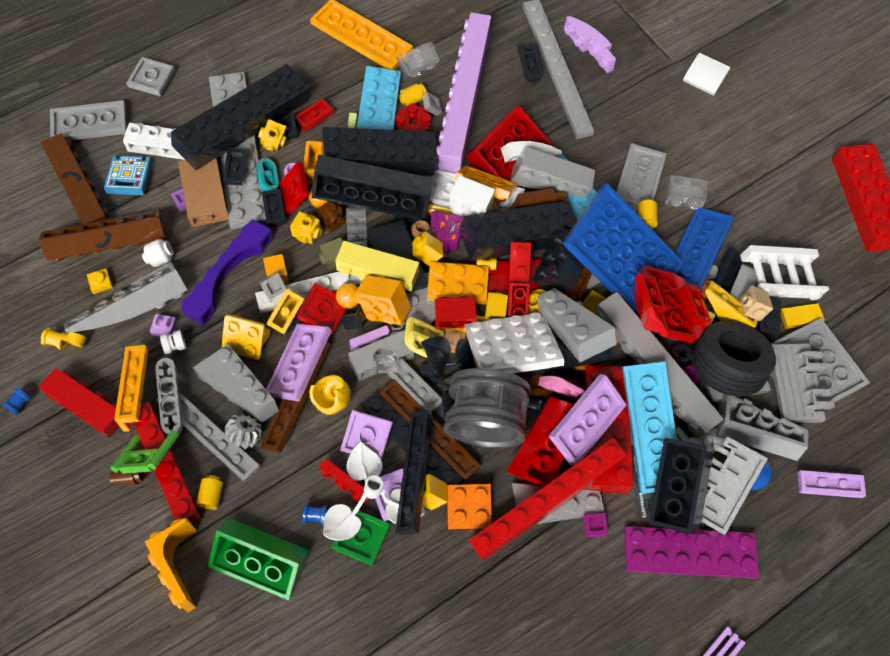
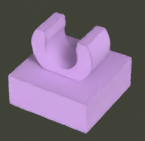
(162, 325)

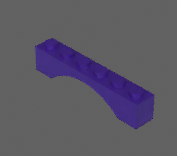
(202, 301)

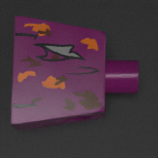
(446, 229)

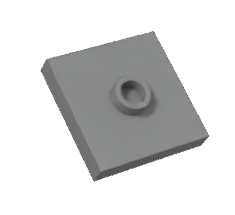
(151, 76)

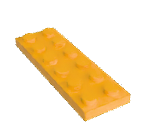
(360, 34)

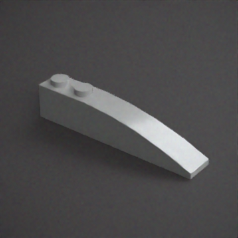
(143, 295)

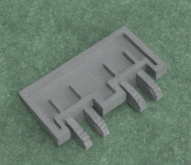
(797, 388)
(730, 484)

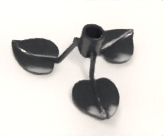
(437, 352)

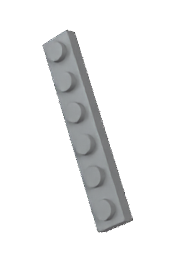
(214, 439)

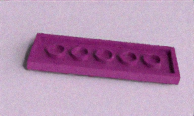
(690, 554)

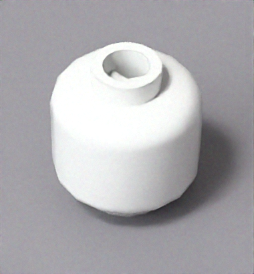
(157, 252)

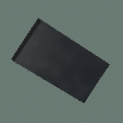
(396, 241)

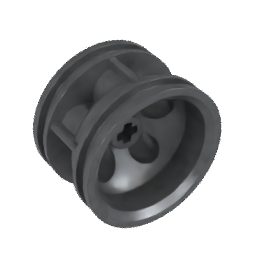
(487, 408)

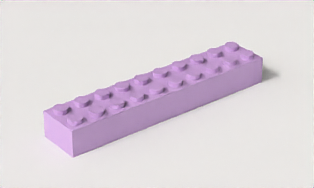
(463, 93)

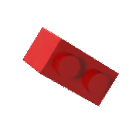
(454, 312)

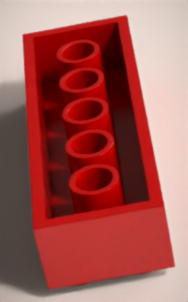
(866, 192)
(621, 478)

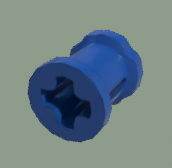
(16, 401)
(314, 514)

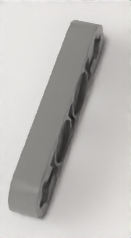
(171, 396)

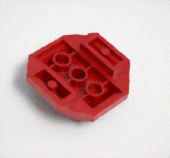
(670, 305)

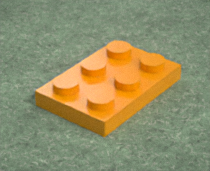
(502, 187)
(457, 281)

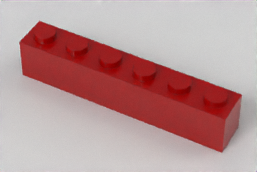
(168, 471)

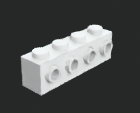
(150, 140)

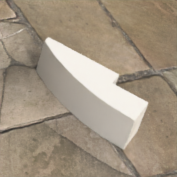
(513, 149)

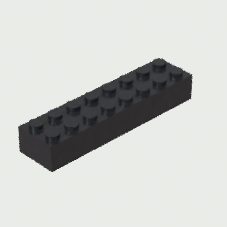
(239, 116)

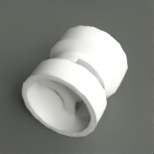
(168, 342)

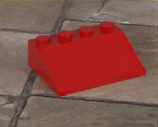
(510, 128)

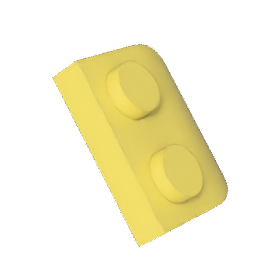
(418, 331)

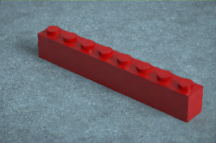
(548, 499)

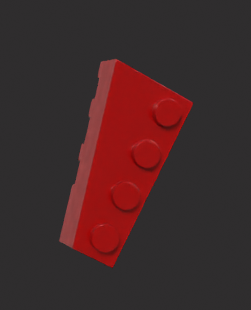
(538, 456)

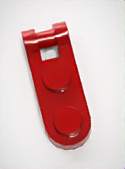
(342, 480)

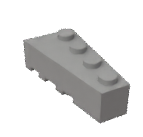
(545, 171)
(575, 325)
(233, 379)
(760, 428)

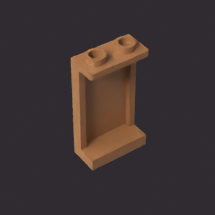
(203, 193)

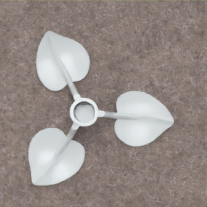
(366, 465)

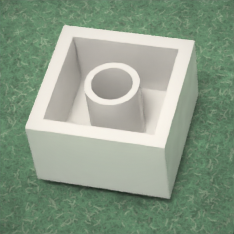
(470, 197)

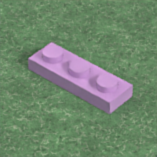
(831, 484)

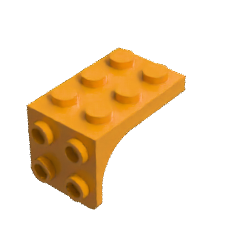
(162, 548)

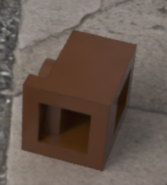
(330, 216)

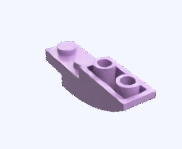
(590, 39)

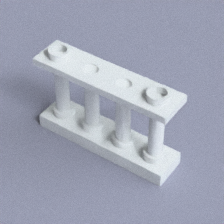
(790, 258)

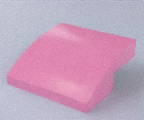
(561, 386)

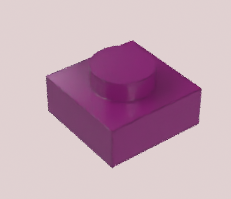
(595, 525)

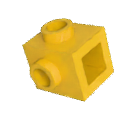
(272, 135)
(306, 228)

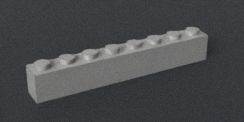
(645, 349)

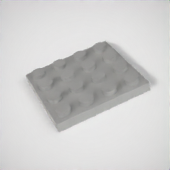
(842, 373)

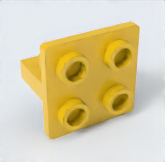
(244, 336)

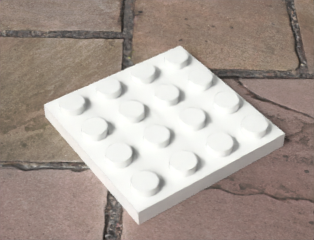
(514, 344)

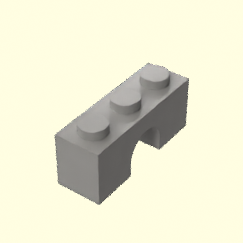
(363, 357)

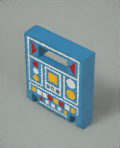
(128, 169)

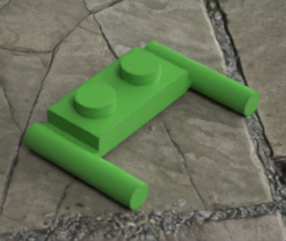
(142, 460)

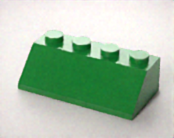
(257, 558)

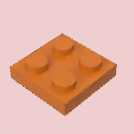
(469, 506)

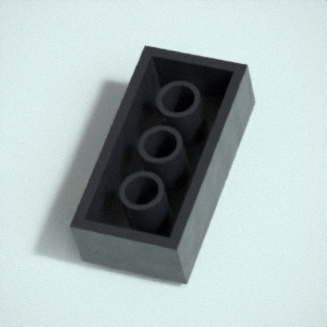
(681, 486)

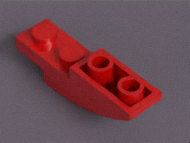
(518, 279)

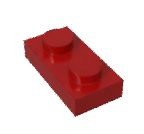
(314, 115)

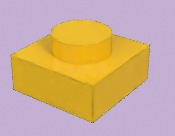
(99, 281)

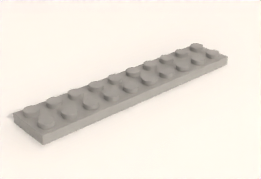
(242, 201)

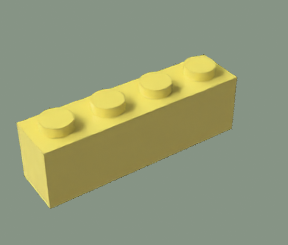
(366, 261)

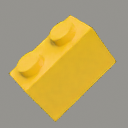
(285, 311)

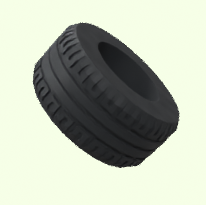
(733, 358)

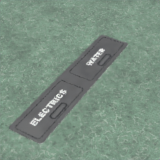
(642, 501)

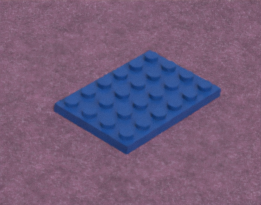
(617, 244)

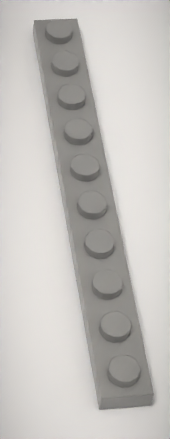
(558, 69)

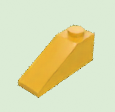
(727, 306)

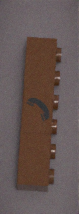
(73, 179)
(102, 235)

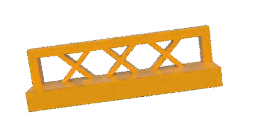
(131, 386)

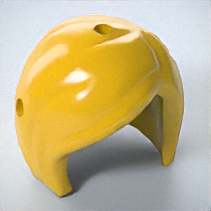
(330, 394)

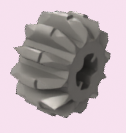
(243, 431)

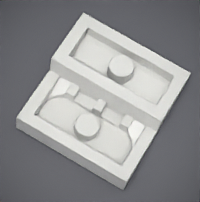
(706, 74)

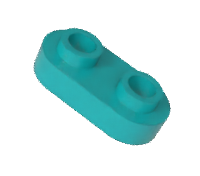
(267, 179)

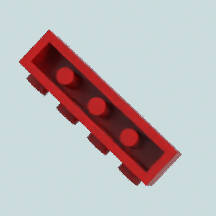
(81, 401)

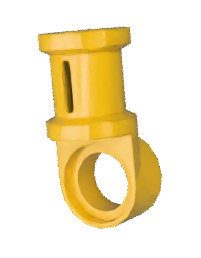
(62, 339)

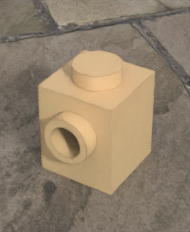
(756, 303)

